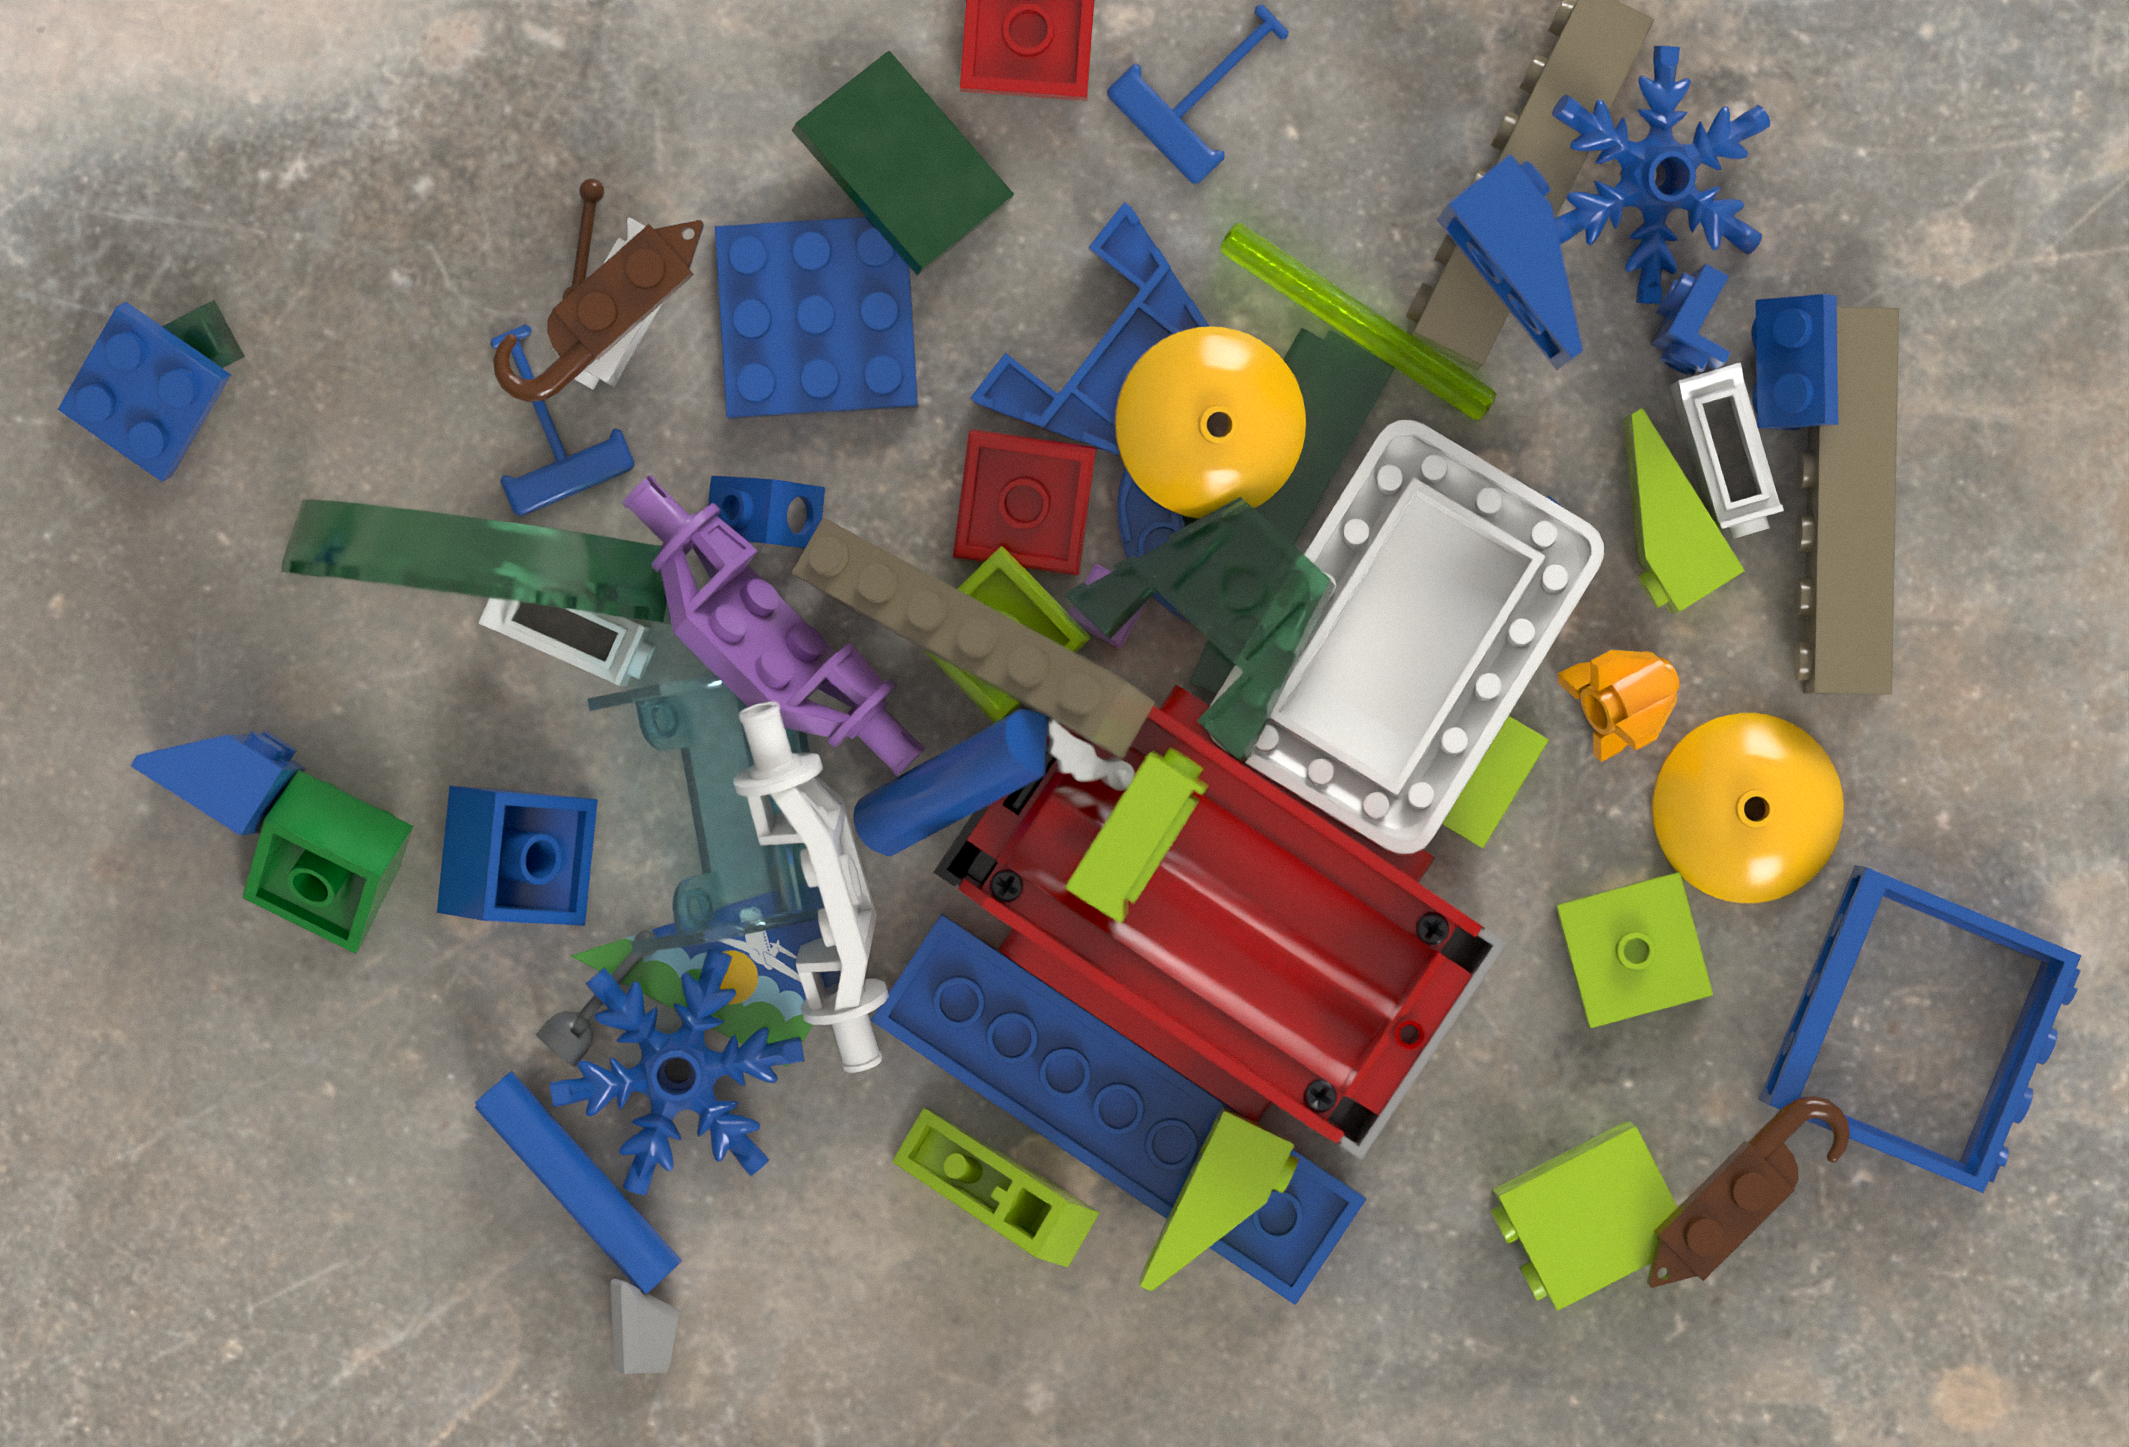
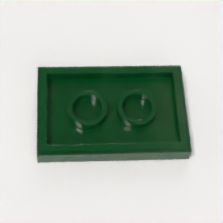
(902, 162)

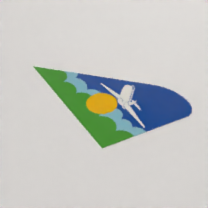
(760, 972)

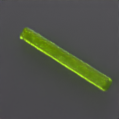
(1357, 321)

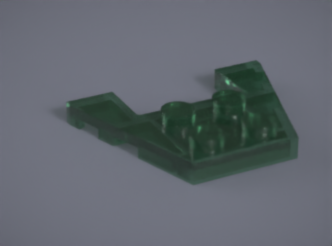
(1241, 591)

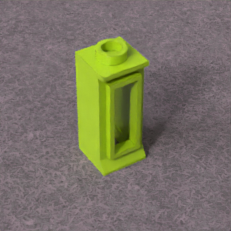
(1138, 833)

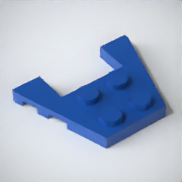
(1089, 399)

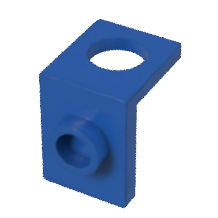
(760, 506)

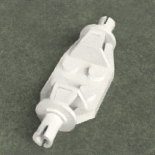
(818, 818)

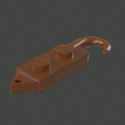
(605, 308)
(1739, 1194)

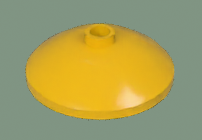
(1166, 413)
(1703, 798)

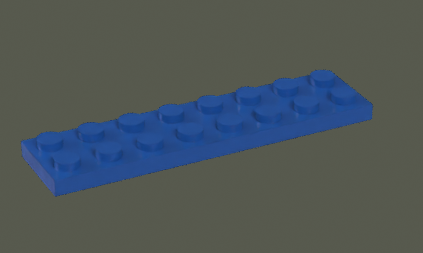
(1098, 1097)

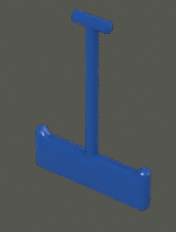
(1164, 125)
(567, 474)

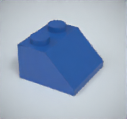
(226, 776)
(516, 856)

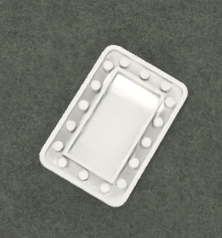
(1429, 638)

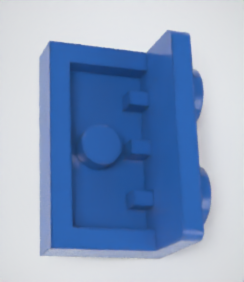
(1684, 312)
(1796, 362)

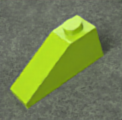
(1673, 531)
(1224, 1187)
(996, 1189)

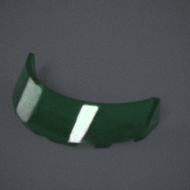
(477, 558)

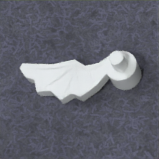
(1081, 760)

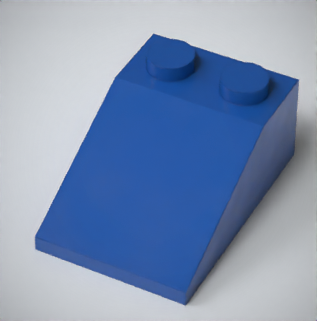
(1515, 246)

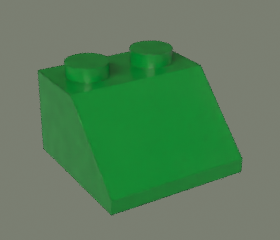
(326, 860)

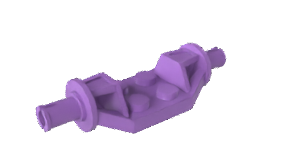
(758, 639)

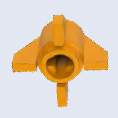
(1623, 698)

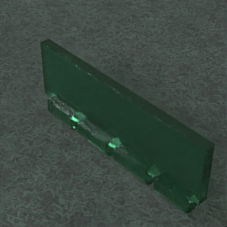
(1338, 394)

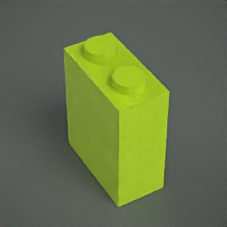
(1585, 1215)

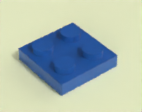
(144, 391)

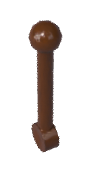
(591, 192)

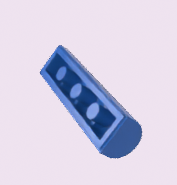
(953, 783)
(577, 1183)

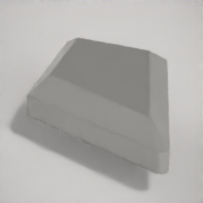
(641, 1330)

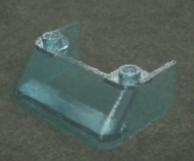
(742, 882)

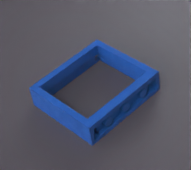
(2028, 1045)

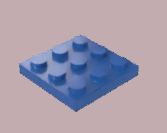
(814, 319)

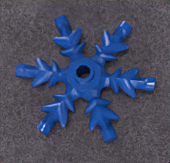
(1675, 174)
(669, 1095)

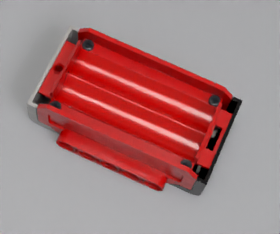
(1262, 949)

